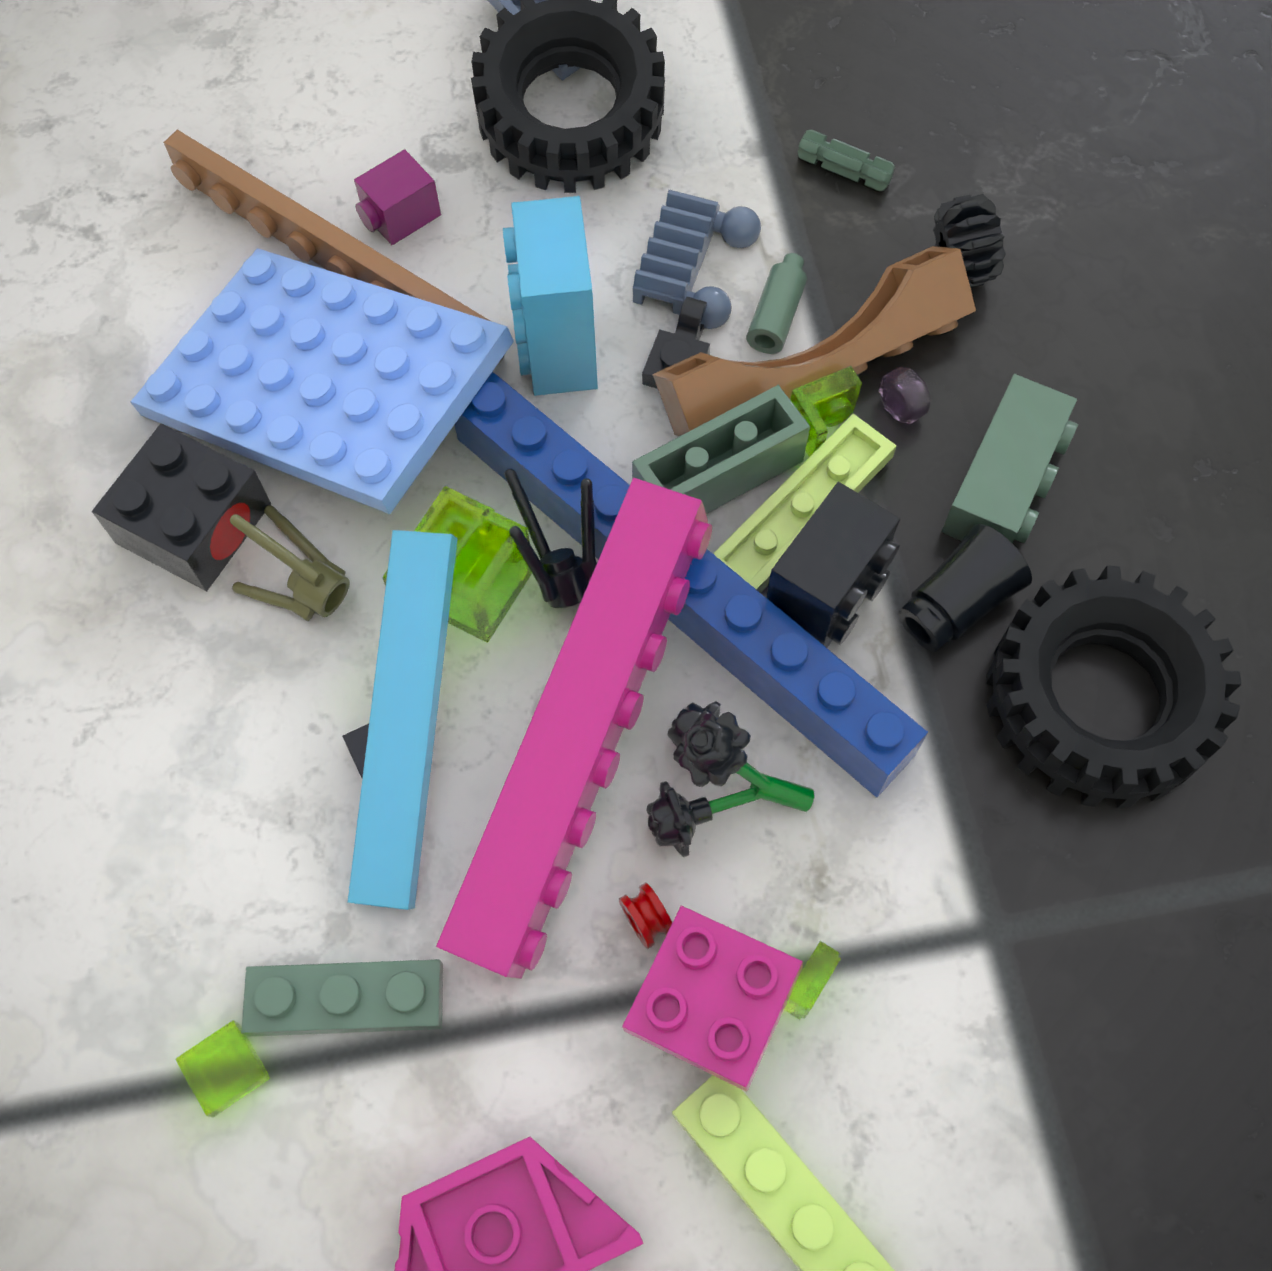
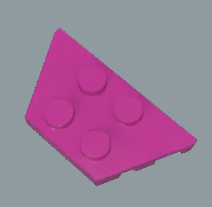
(510, 1215)

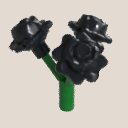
(712, 752)

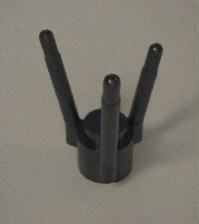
(558, 572)

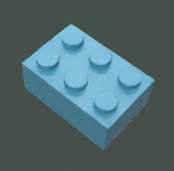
(552, 295)

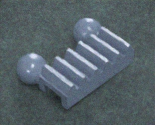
(680, 247)

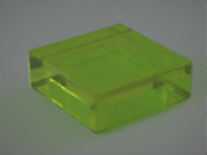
(812, 980)
(222, 1069)

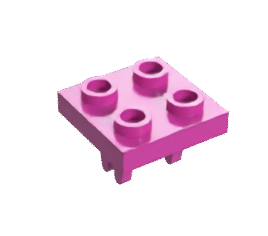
(713, 997)

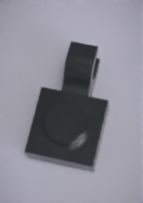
(675, 347)

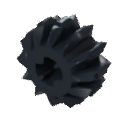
(975, 229)

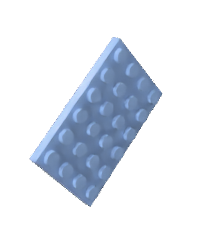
(324, 377)

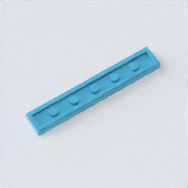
(403, 720)

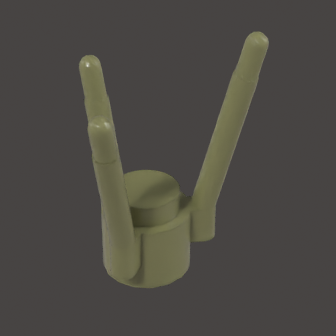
(315, 585)

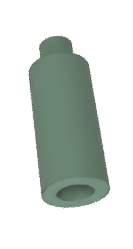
(777, 305)

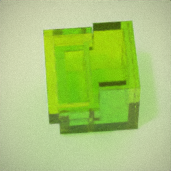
(487, 561)

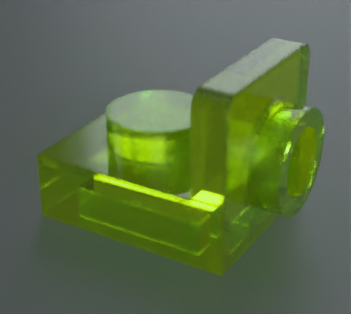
(826, 403)

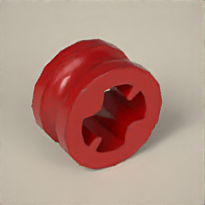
(646, 915)

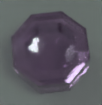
(904, 395)

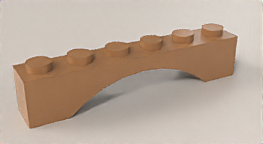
(910, 300)

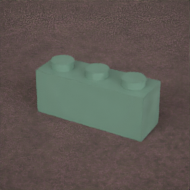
(730, 451)
(1014, 462)

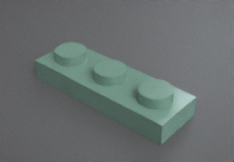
(343, 998)

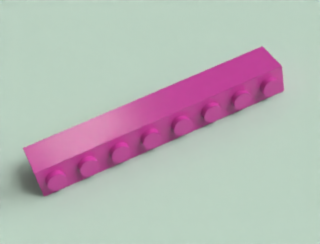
(576, 730)

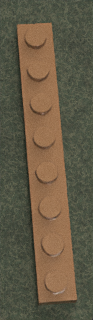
(293, 224)

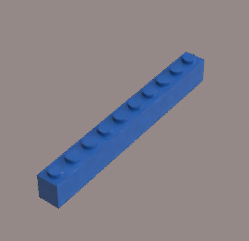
(721, 611)

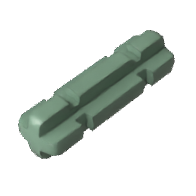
(846, 160)

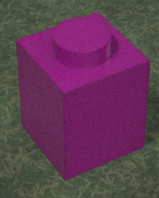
(397, 197)

